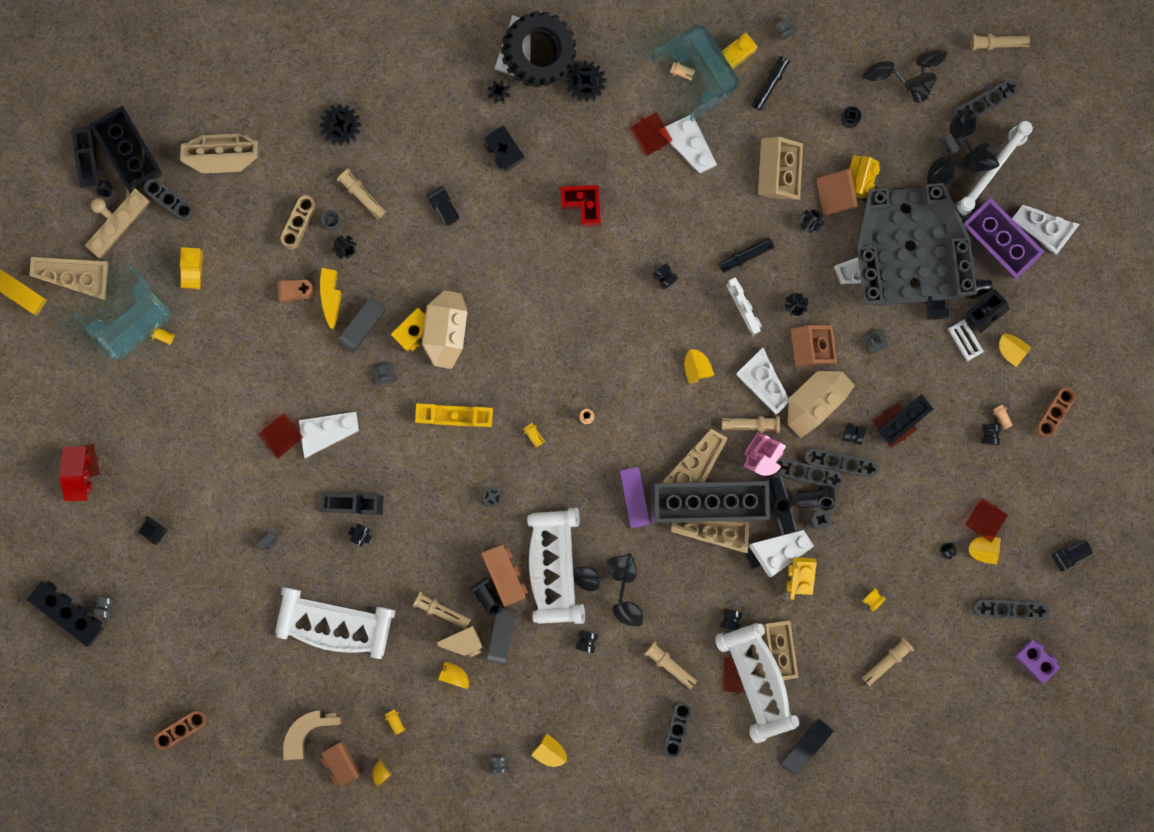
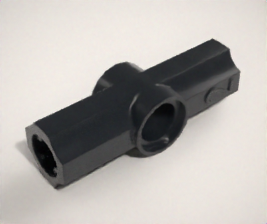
(784, 518)

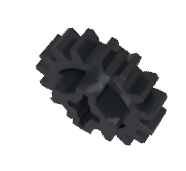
(579, 75)
(334, 128)

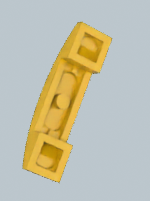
(454, 415)

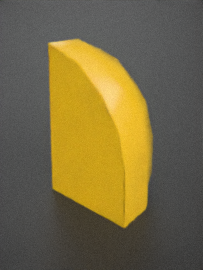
(1013, 348)
(697, 366)
(984, 550)
(454, 675)
(550, 752)
(380, 773)

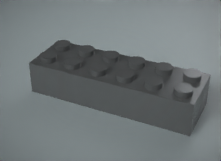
(710, 502)

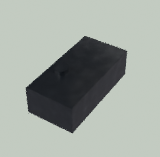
(123, 147)

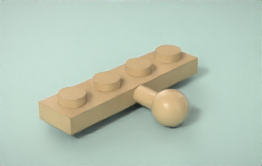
(116, 222)

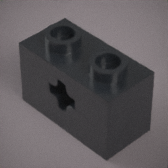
(502, 138)
(987, 311)

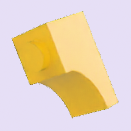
(191, 267)

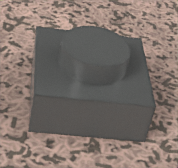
(268, 541)

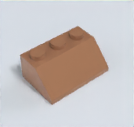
(504, 575)

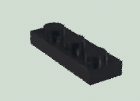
(905, 419)

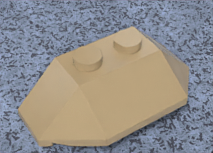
(219, 153)
(444, 328)
(817, 400)

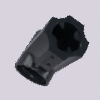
(441, 202)
(822, 498)
(1069, 556)
(486, 594)

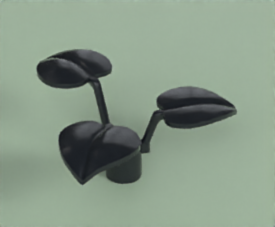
(920, 85)
(979, 160)
(622, 569)

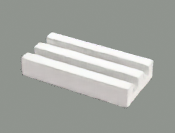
(960, 345)

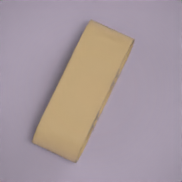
(298, 212)

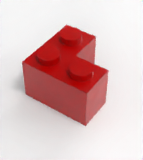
(583, 198)
(75, 473)

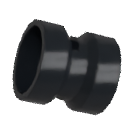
(851, 117)
(665, 276)
(854, 433)
(991, 439)
(731, 619)
(586, 646)

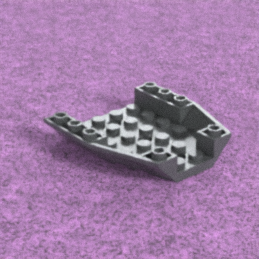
(941, 251)

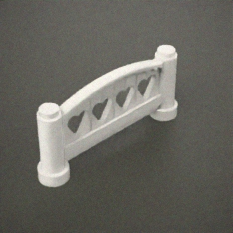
(1017, 136)
(294, 607)
(564, 608)
(767, 723)

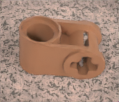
(291, 290)

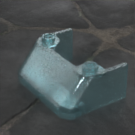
(705, 54)
(133, 325)

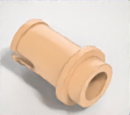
(682, 71)
(1002, 416)
(586, 421)

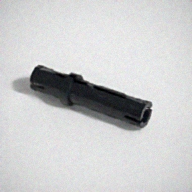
(774, 76)
(746, 255)

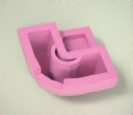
(763, 454)

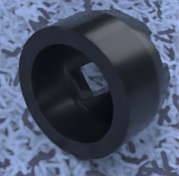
(104, 189)
(948, 550)

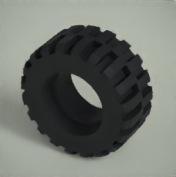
(560, 38)

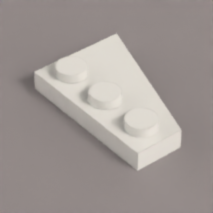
(1045, 228)
(779, 551)

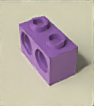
(1034, 665)

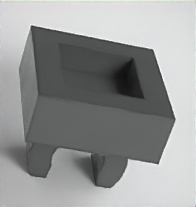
(951, 144)
(875, 341)
(384, 374)

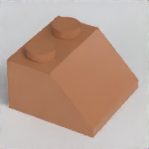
(813, 345)
(341, 764)

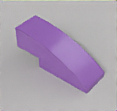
(634, 497)

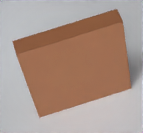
(836, 192)

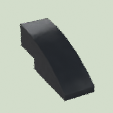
(85, 156)
(351, 503)
(807, 746)

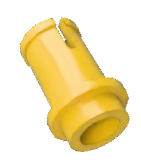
(163, 336)
(533, 435)
(394, 722)

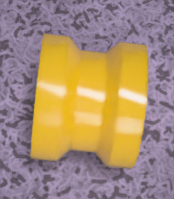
(873, 599)

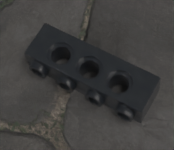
(39, 599)

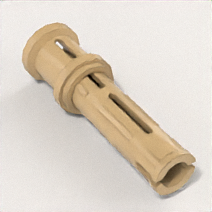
(990, 41)
(355, 187)
(761, 424)
(433, 607)
(895, 655)
(663, 660)

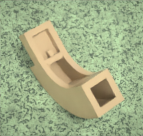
(295, 737)

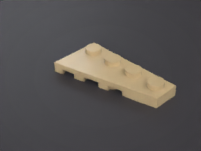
(78, 275)
(699, 460)
(722, 533)

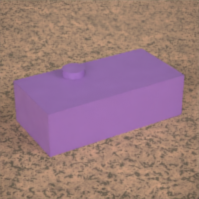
(1003, 238)

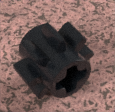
(500, 86)
(811, 221)
(344, 247)
(796, 304)
(359, 535)

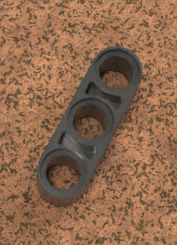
(161, 195)
(362, 324)
(501, 636)
(677, 739)

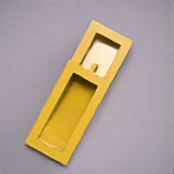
(21, 294)
(329, 296)

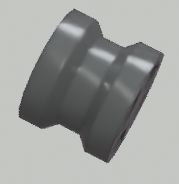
(785, 28)
(492, 497)
(817, 518)
(498, 765)

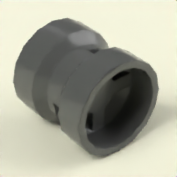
(331, 220)
(103, 602)

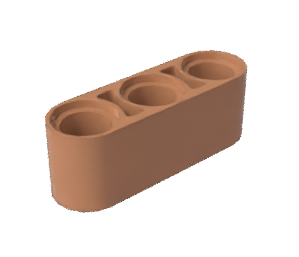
(1062, 407)
(171, 731)

